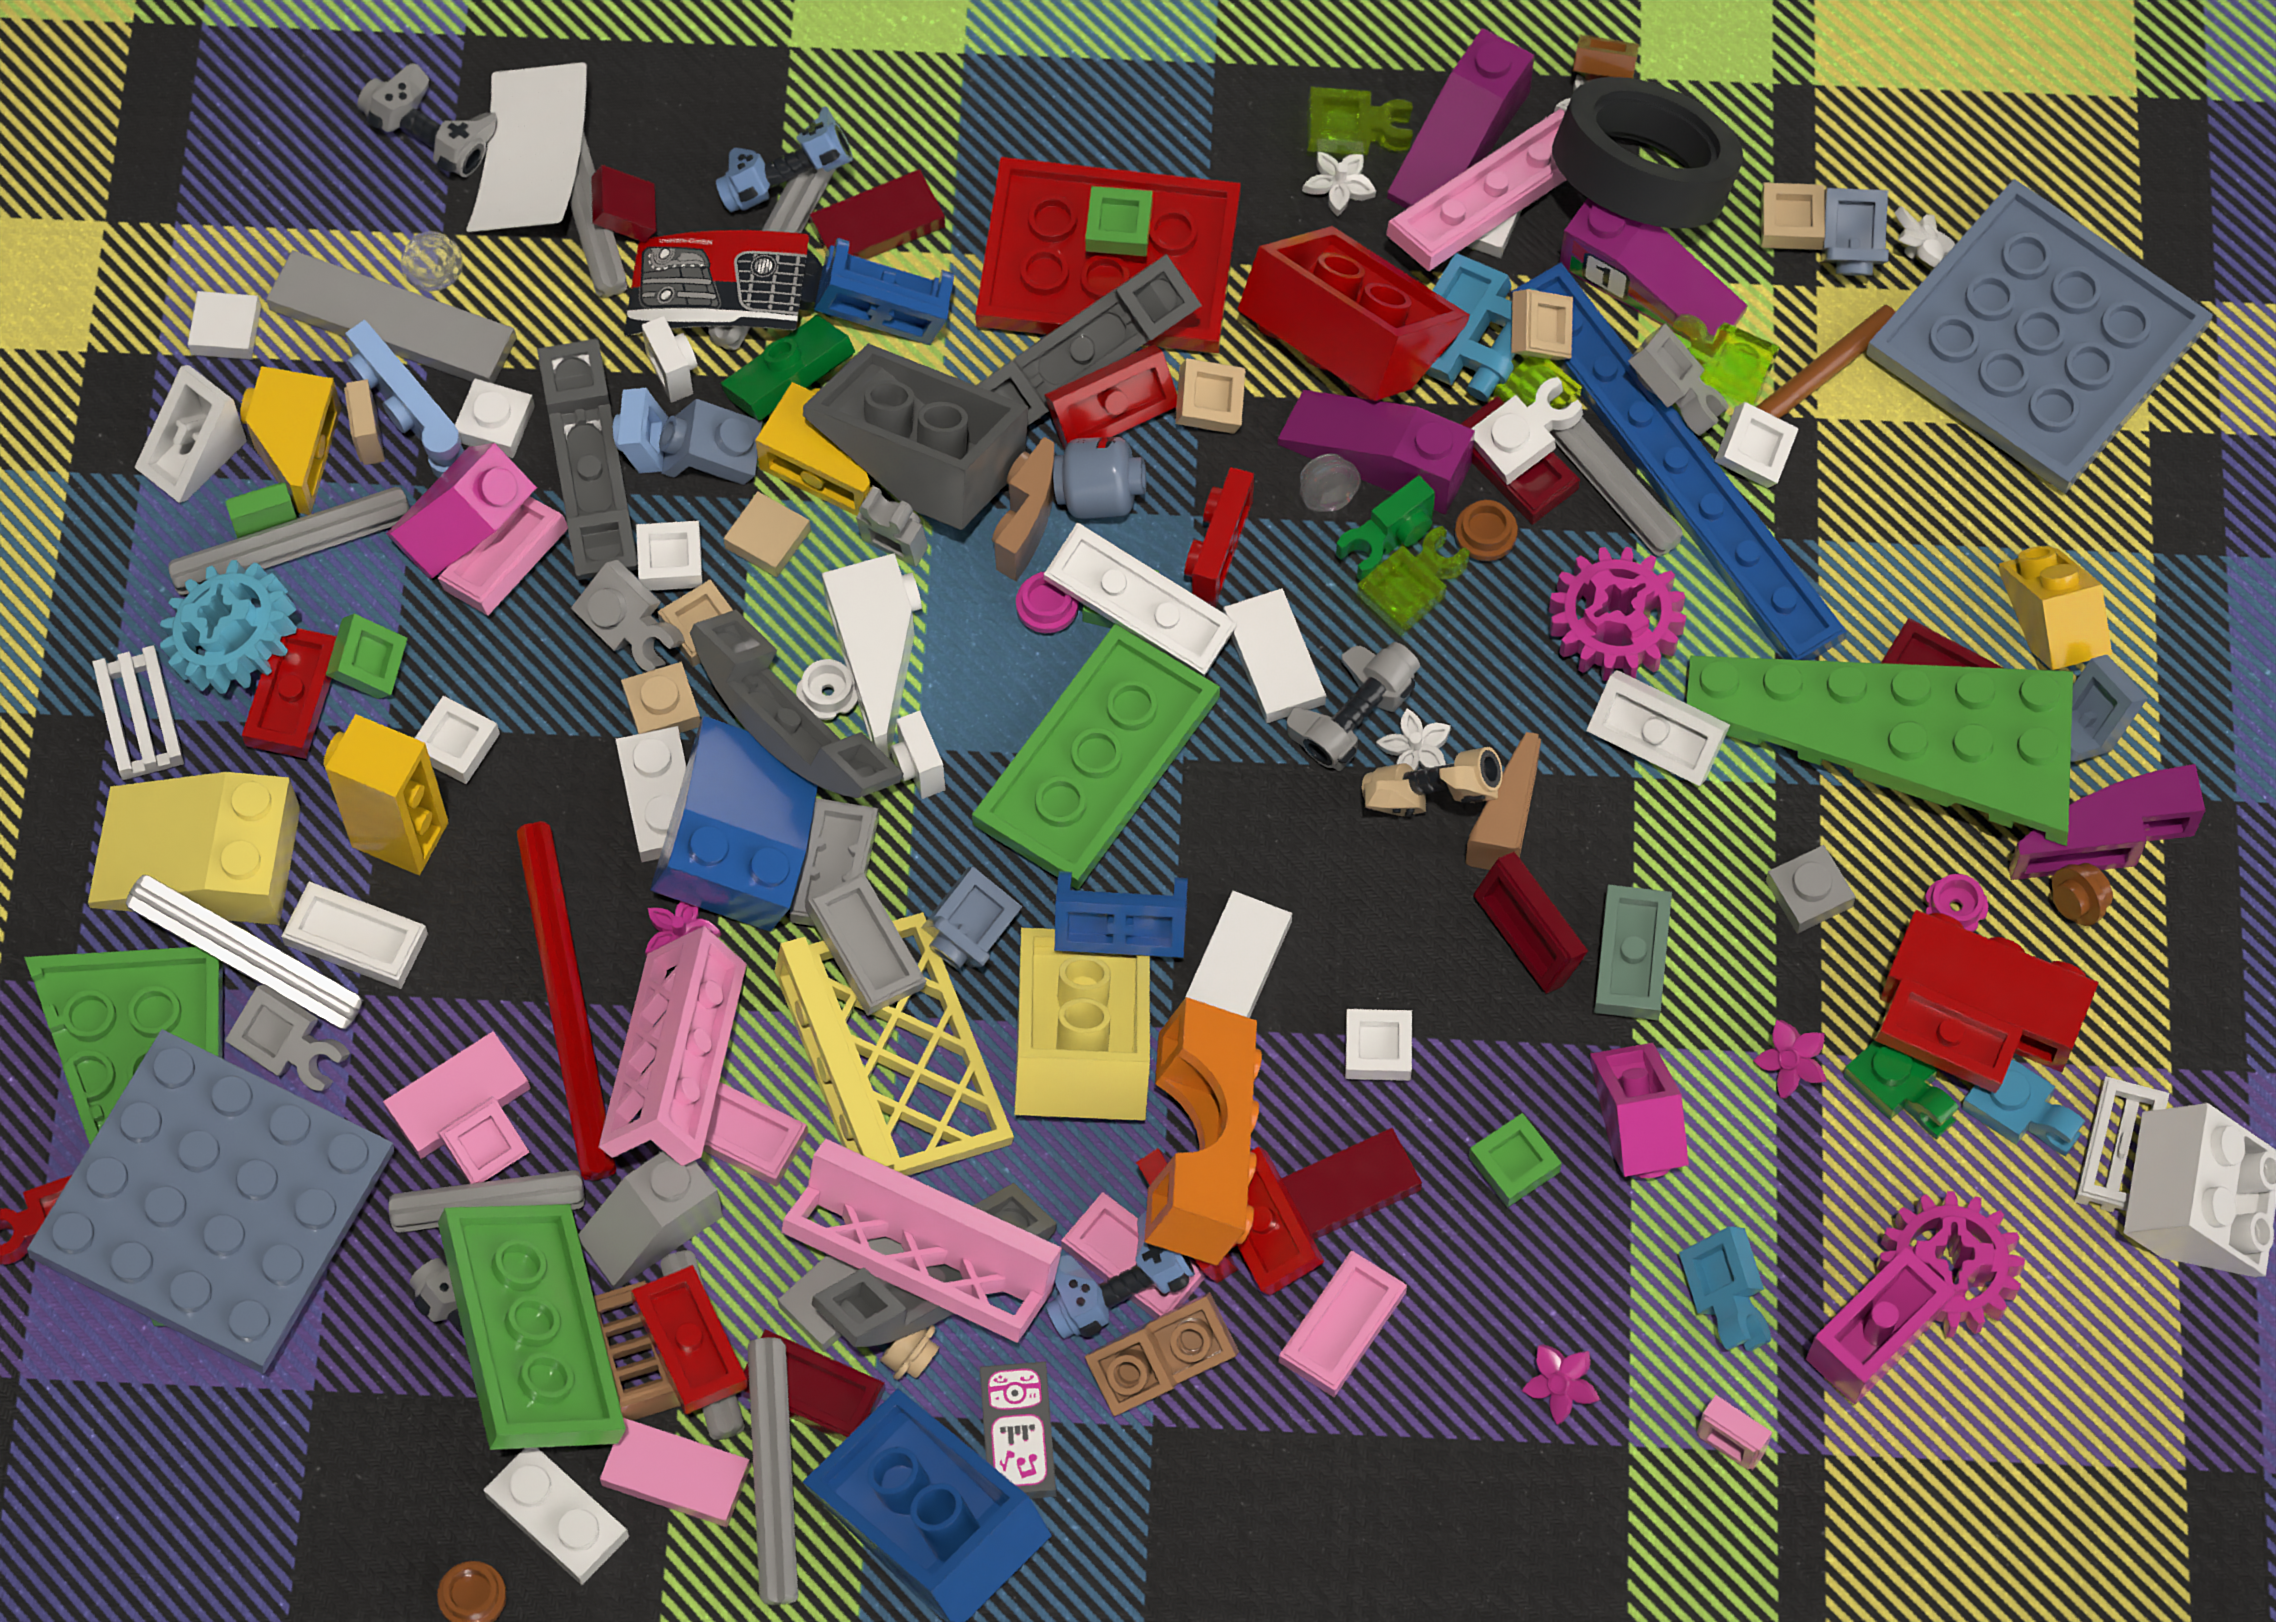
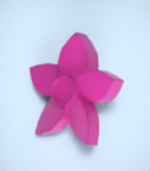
(674, 927)
(1793, 1057)
(1561, 1381)

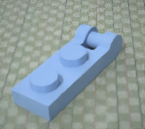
(406, 399)

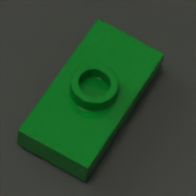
(797, 358)

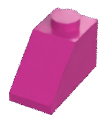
(461, 508)
(1640, 1110)
(1879, 1325)

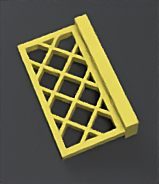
(846, 1082)

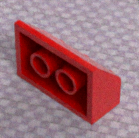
(1349, 311)

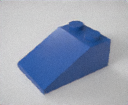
(736, 829)
(929, 1508)

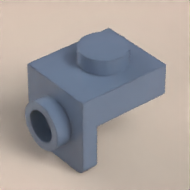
(1855, 230)
(711, 442)
(2102, 708)
(970, 920)

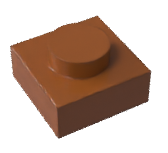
(1605, 57)

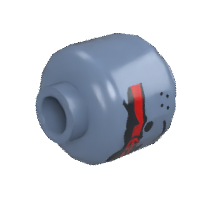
(1098, 477)

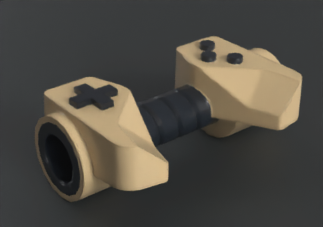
(1402, 791)

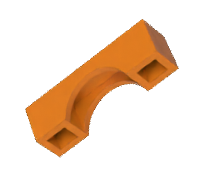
(1210, 1069)

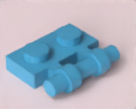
(1482, 295)

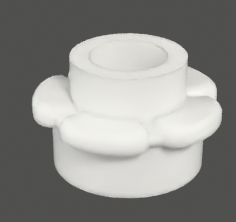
(827, 674)

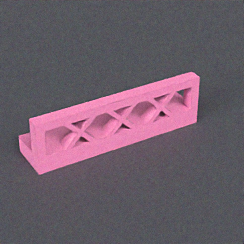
(686, 1045)
(932, 1232)

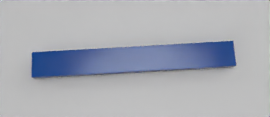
(1692, 483)

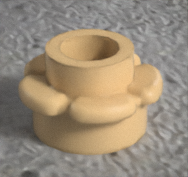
(910, 1353)

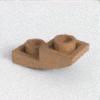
(1030, 507)
(1161, 1354)

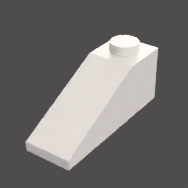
(876, 634)

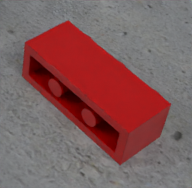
(1999, 980)

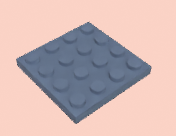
(2039, 335)
(211, 1201)

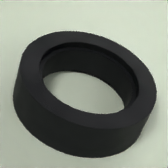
(1632, 184)

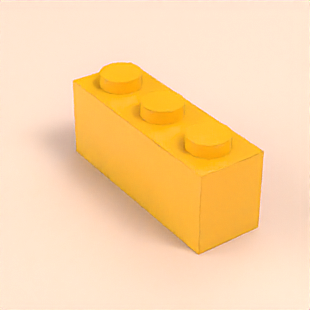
(386, 793)

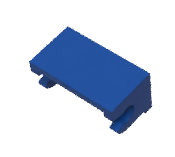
(883, 295)
(1120, 921)

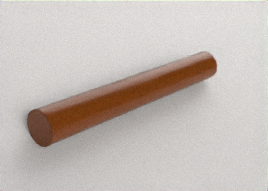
(1826, 365)

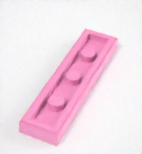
(1480, 197)

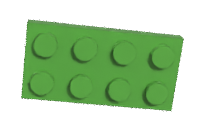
(1096, 755)
(530, 1326)

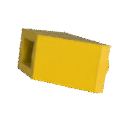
(2057, 607)

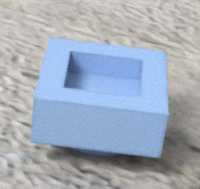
(639, 430)

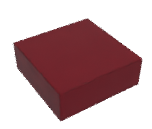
(623, 203)

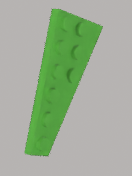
(1922, 730)
(113, 1006)

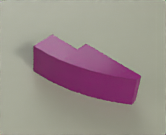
(2116, 823)

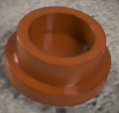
(1486, 530)
(2081, 893)
(472, 1593)

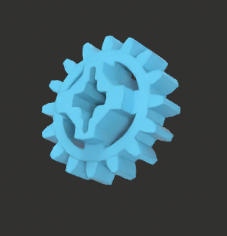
(228, 626)

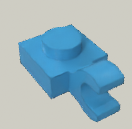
(2023, 1107)
(1721, 1281)

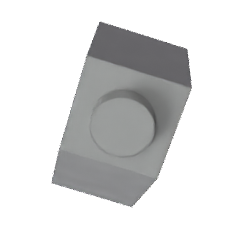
(649, 1217)

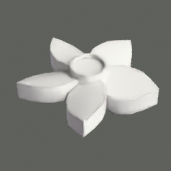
(1341, 181)
(1923, 238)
(1416, 743)

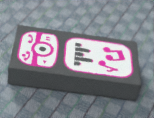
(1019, 1425)

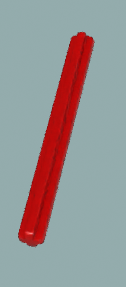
(565, 998)

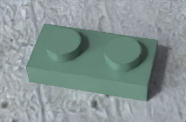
(1633, 952)

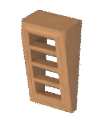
(1504, 819)
(647, 1397)

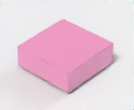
(482, 1141)
(1733, 1433)

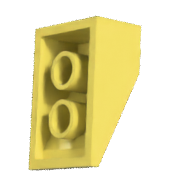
(207, 837)
(1081, 1032)

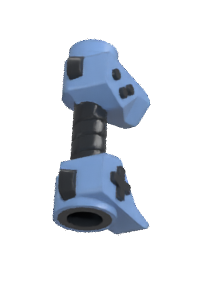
(750, 178)
(1085, 1305)

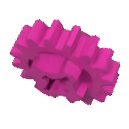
(1612, 637)
(1976, 1260)

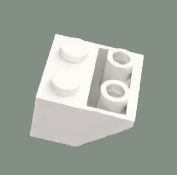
(2203, 1190)

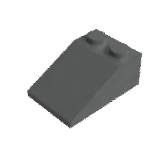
(921, 432)

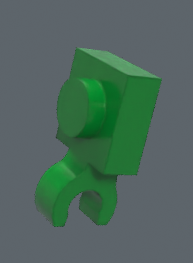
(1397, 520)
(1901, 1082)

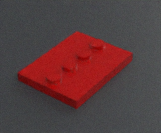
(1039, 262)

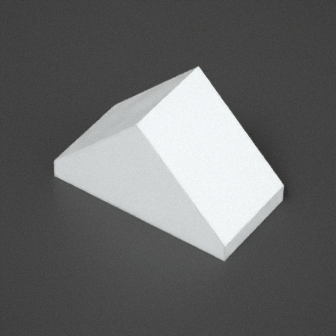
(191, 436)

